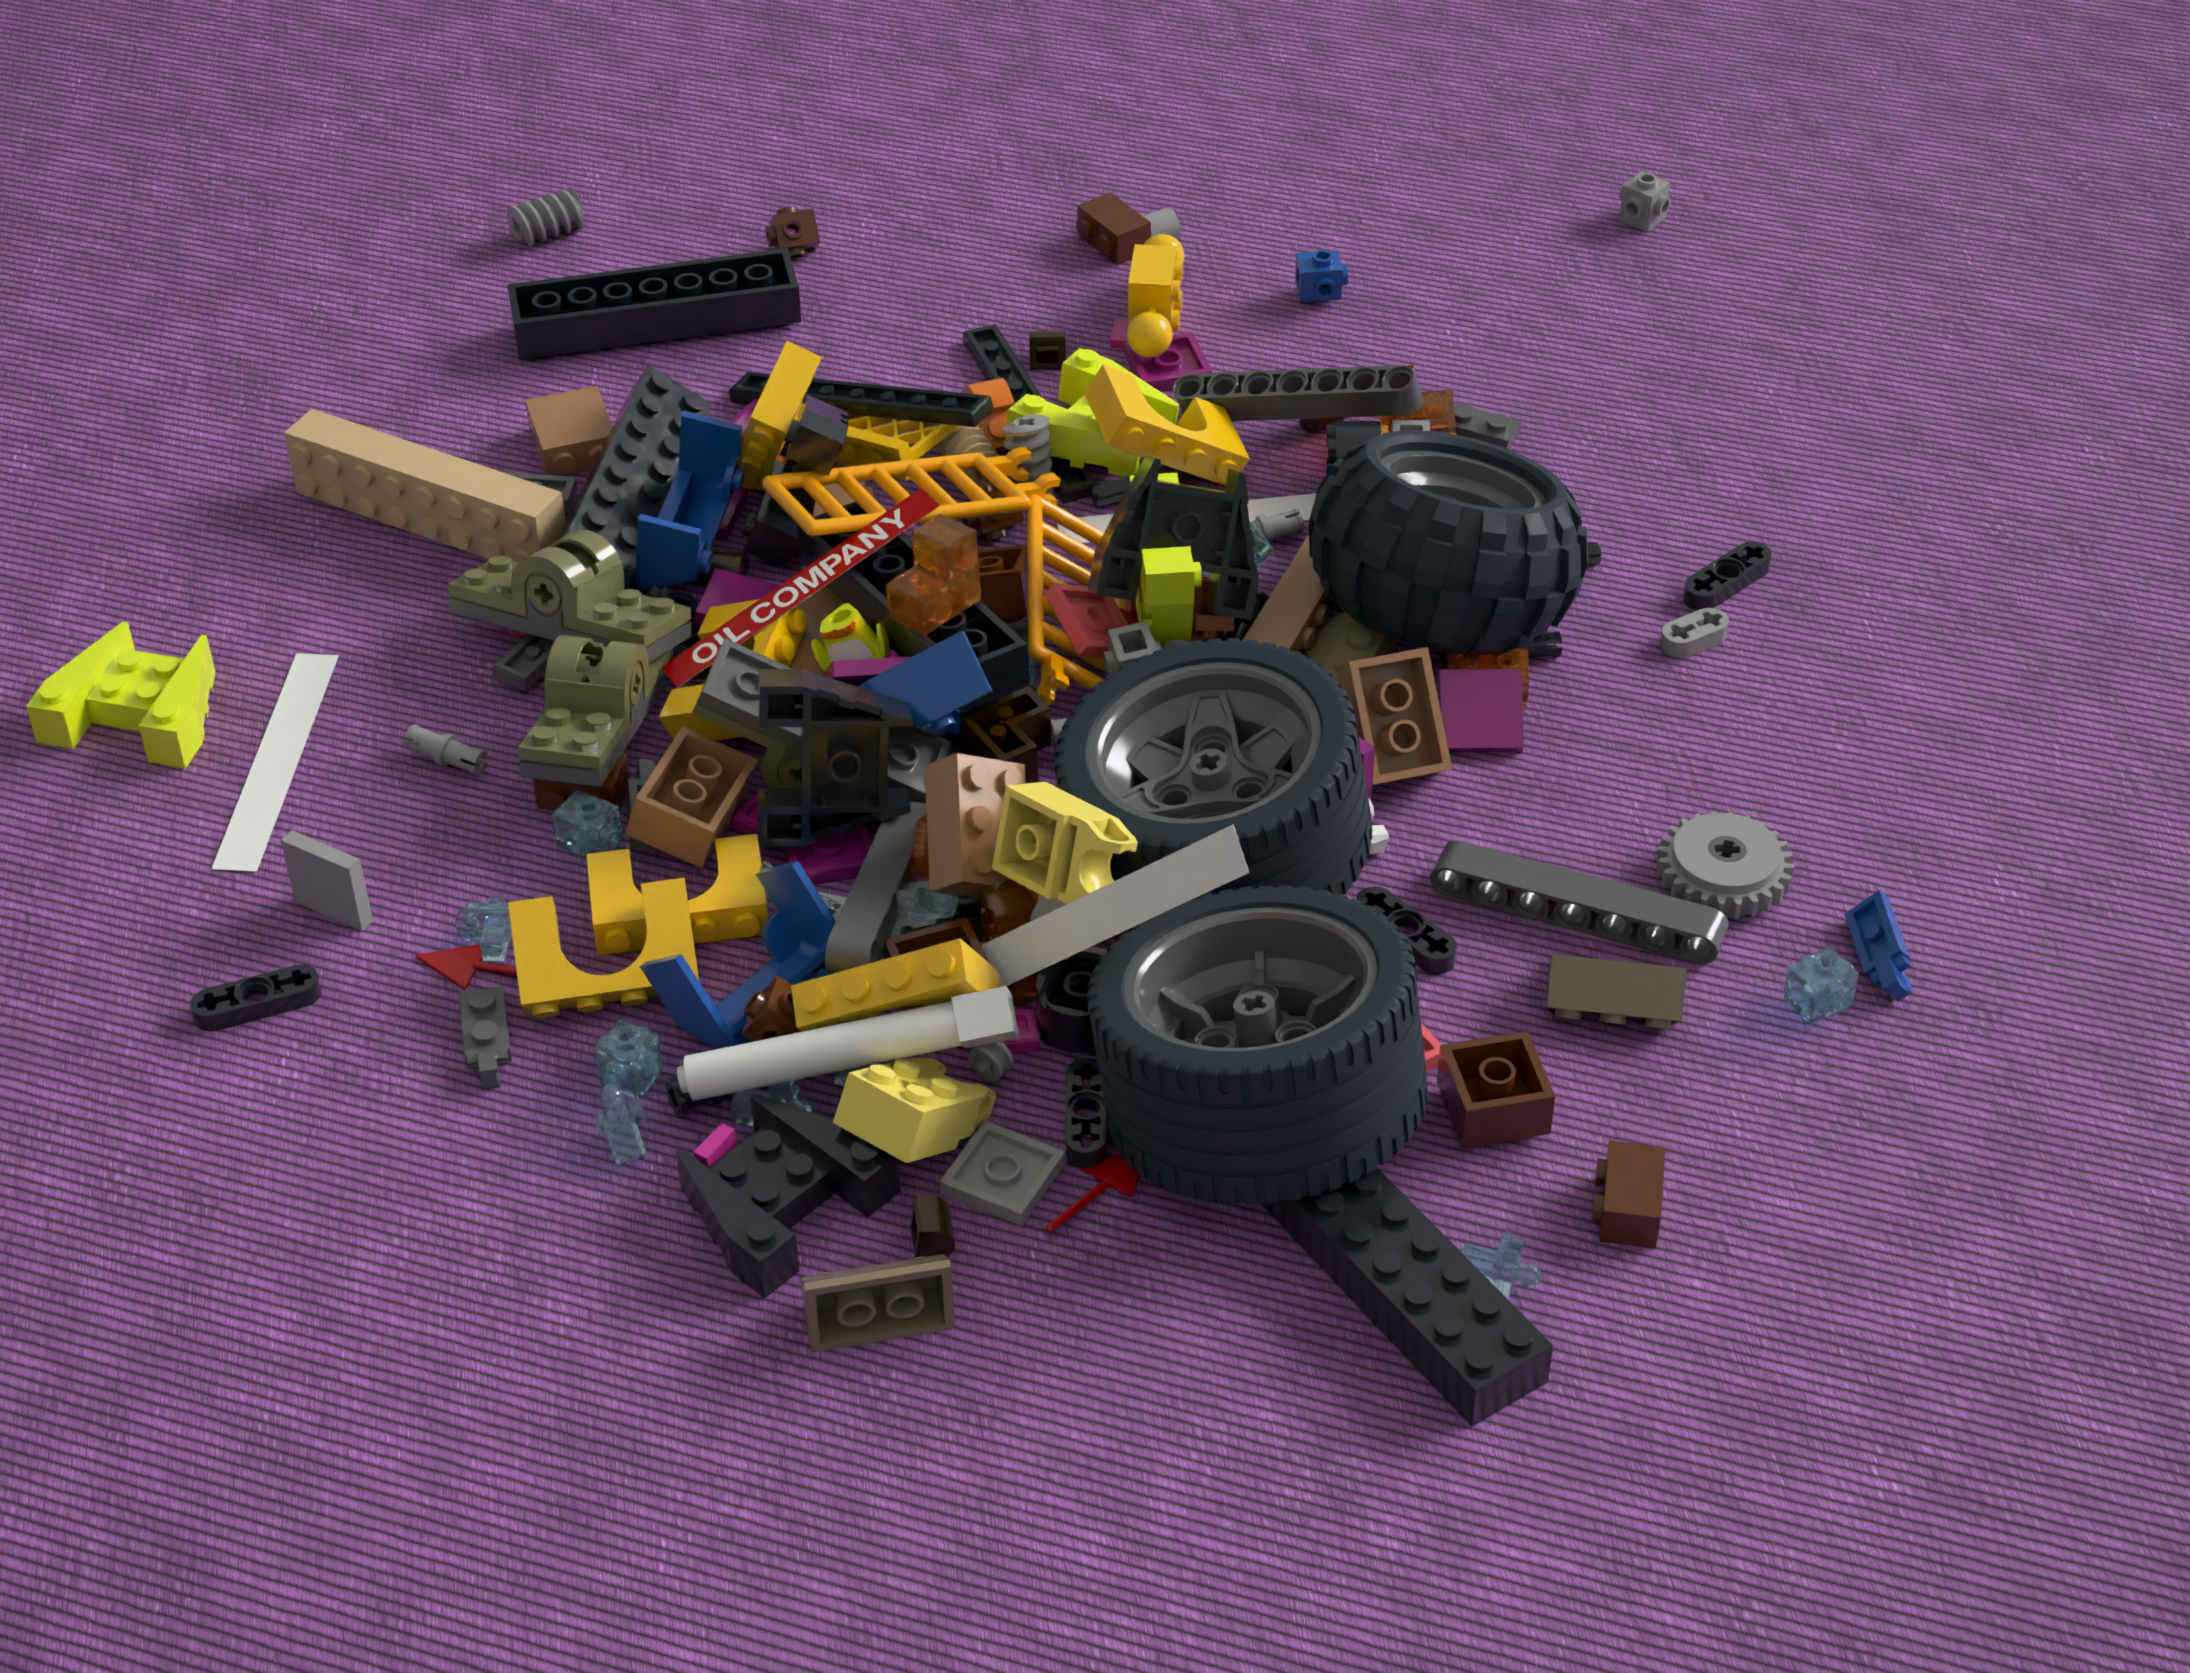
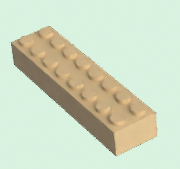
(421, 489)

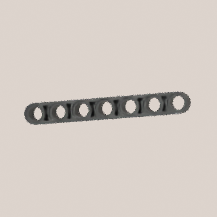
(1305, 392)
(872, 901)
(1580, 902)

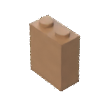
(568, 430)

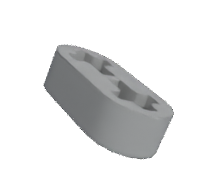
(1694, 632)

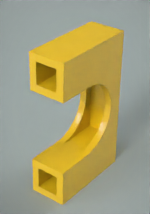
(774, 412)
(1199, 444)
(774, 641)
(727, 911)
(903, 980)
(552, 983)

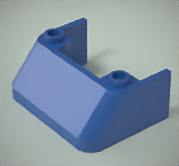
(680, 540)
(936, 685)
(794, 939)

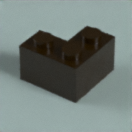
(1008, 730)

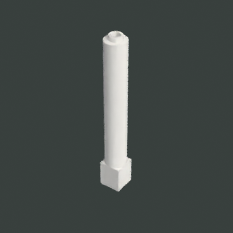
(964, 1021)

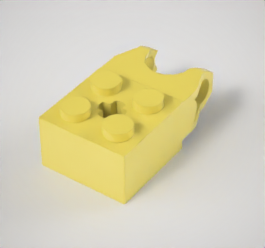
(1057, 842)
(912, 1108)

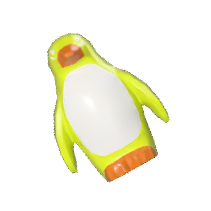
(849, 638)

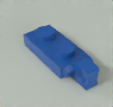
(1880, 944)

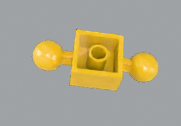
(1155, 295)

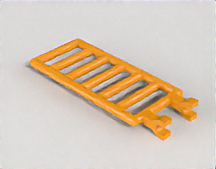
(992, 468)
(1055, 668)

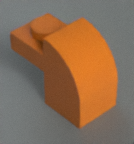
(997, 417)

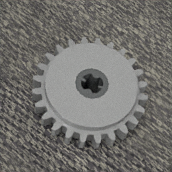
(1725, 863)

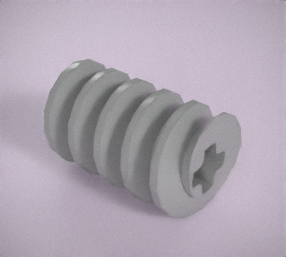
(546, 215)
(1032, 433)

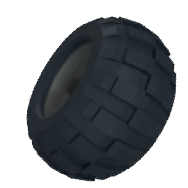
(1447, 542)

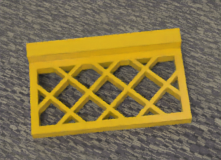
(876, 446)

